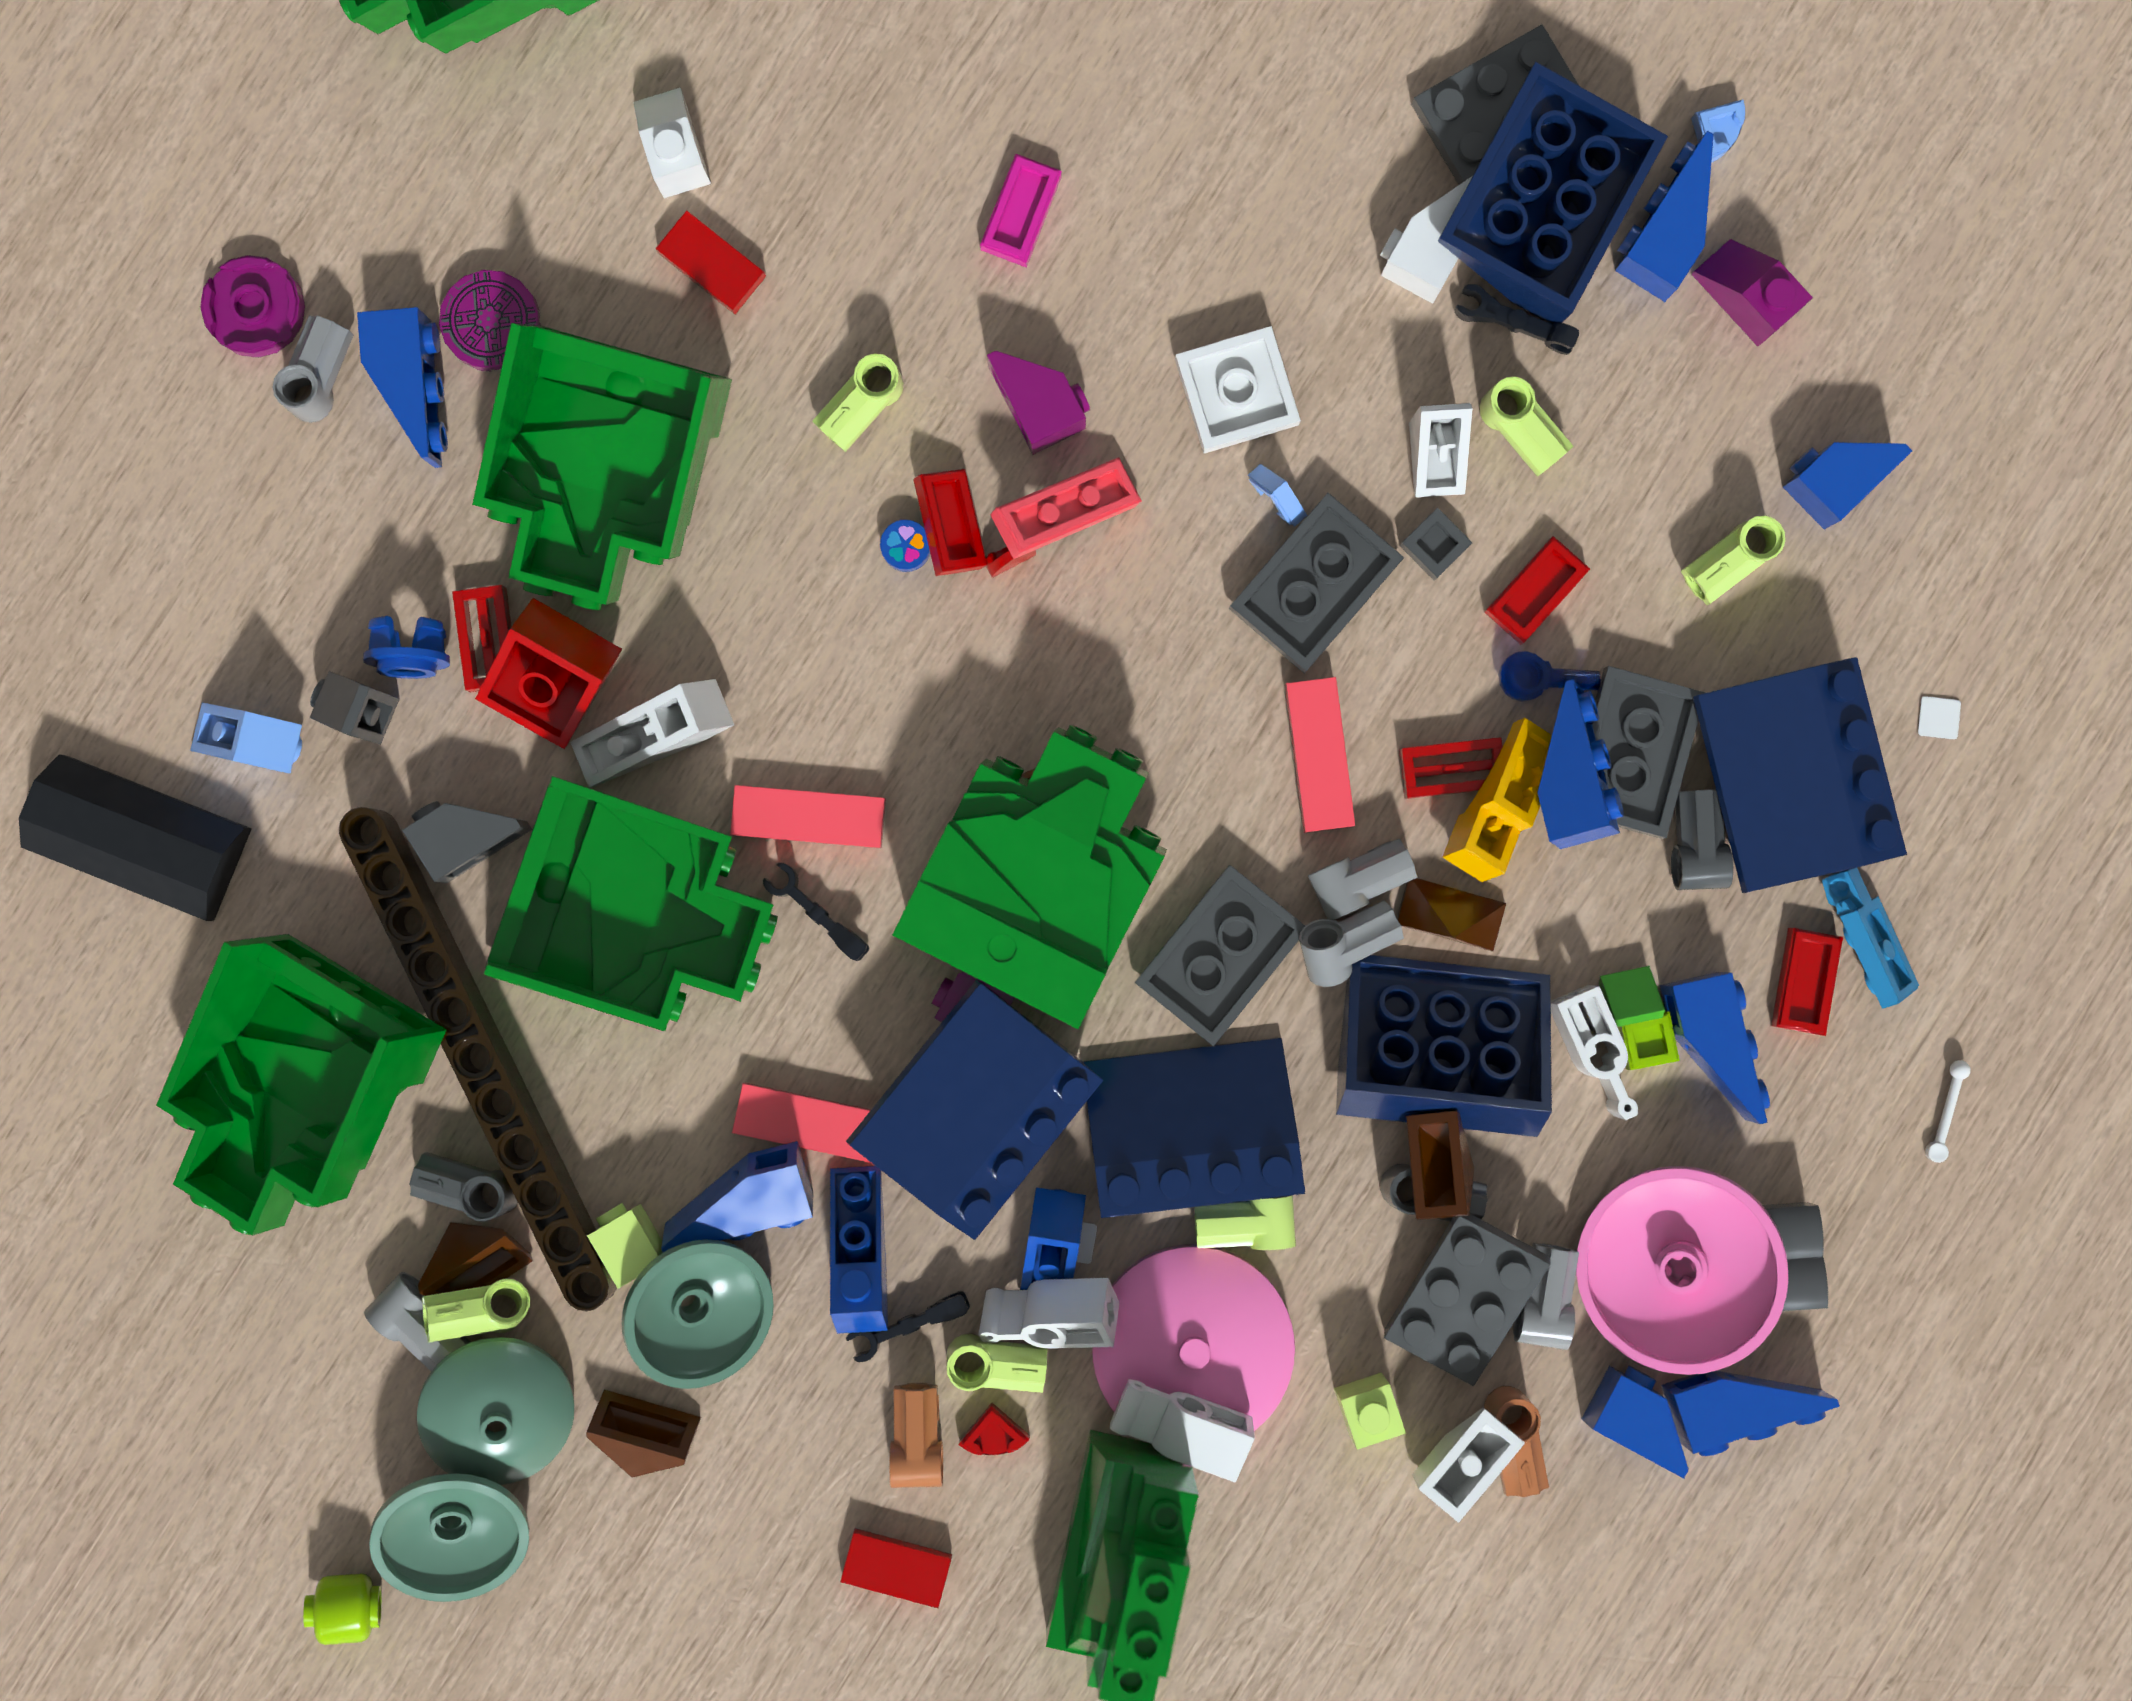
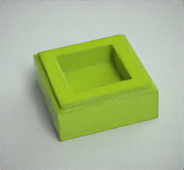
(1650, 1043)

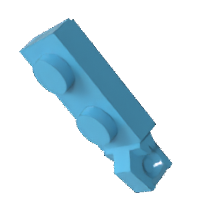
(1872, 937)

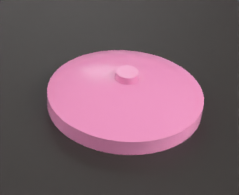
(1682, 1270)
(1200, 1328)

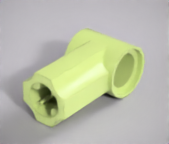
(857, 407)
(1530, 430)
(1732, 559)
(1257, 1223)
(470, 1311)
(1003, 1365)

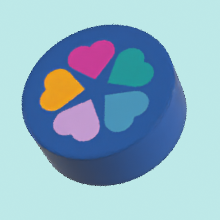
(905, 545)

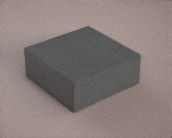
(1435, 544)

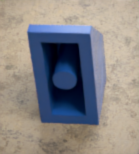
(1841, 476)
(1053, 1236)
(1636, 1418)

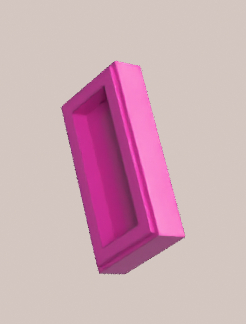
(1021, 210)

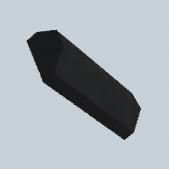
(132, 836)

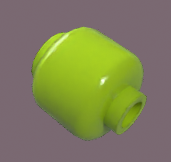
(343, 1609)

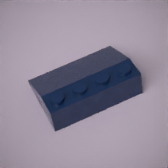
(1551, 193)
(1800, 775)
(1444, 1042)
(974, 1110)
(1194, 1128)

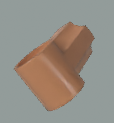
(916, 1450)
(1526, 1471)

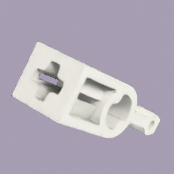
(1583, 1022)
(1053, 1314)
(1186, 1428)

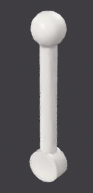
(1936, 1150)

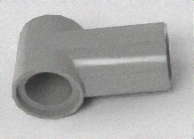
(315, 364)
(1353, 882)
(1333, 947)
(1548, 1314)
(399, 1317)

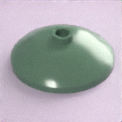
(711, 1335)
(491, 1383)
(449, 1537)

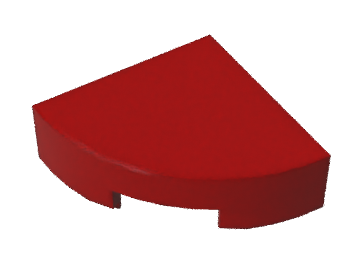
(1002, 561)
(994, 1434)

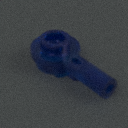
(1527, 676)

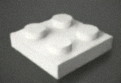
(1237, 389)

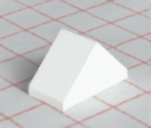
(1440, 449)

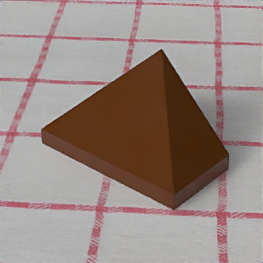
(1451, 914)
(1440, 1165)
(471, 1259)
(641, 1433)

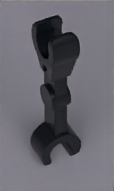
(1557, 336)
(844, 938)
(943, 1310)

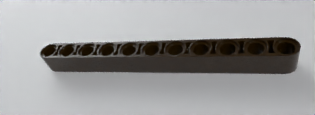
(457, 1043)

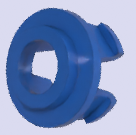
(412, 662)

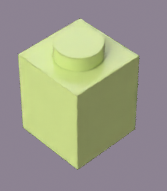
(625, 1242)
(1369, 1410)

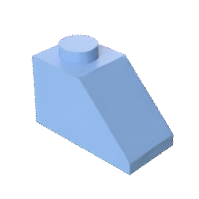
(247, 738)

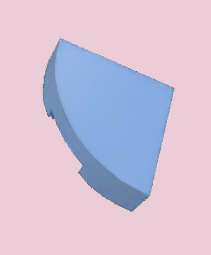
(1723, 122)
(1280, 493)

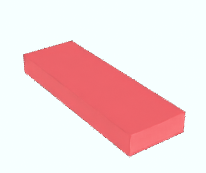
(1065, 507)
(1320, 755)
(808, 816)
(795, 1117)

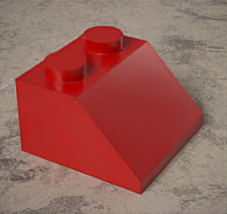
(548, 673)

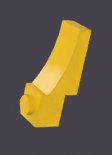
(1503, 806)

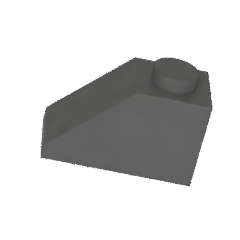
(352, 707)
(458, 838)

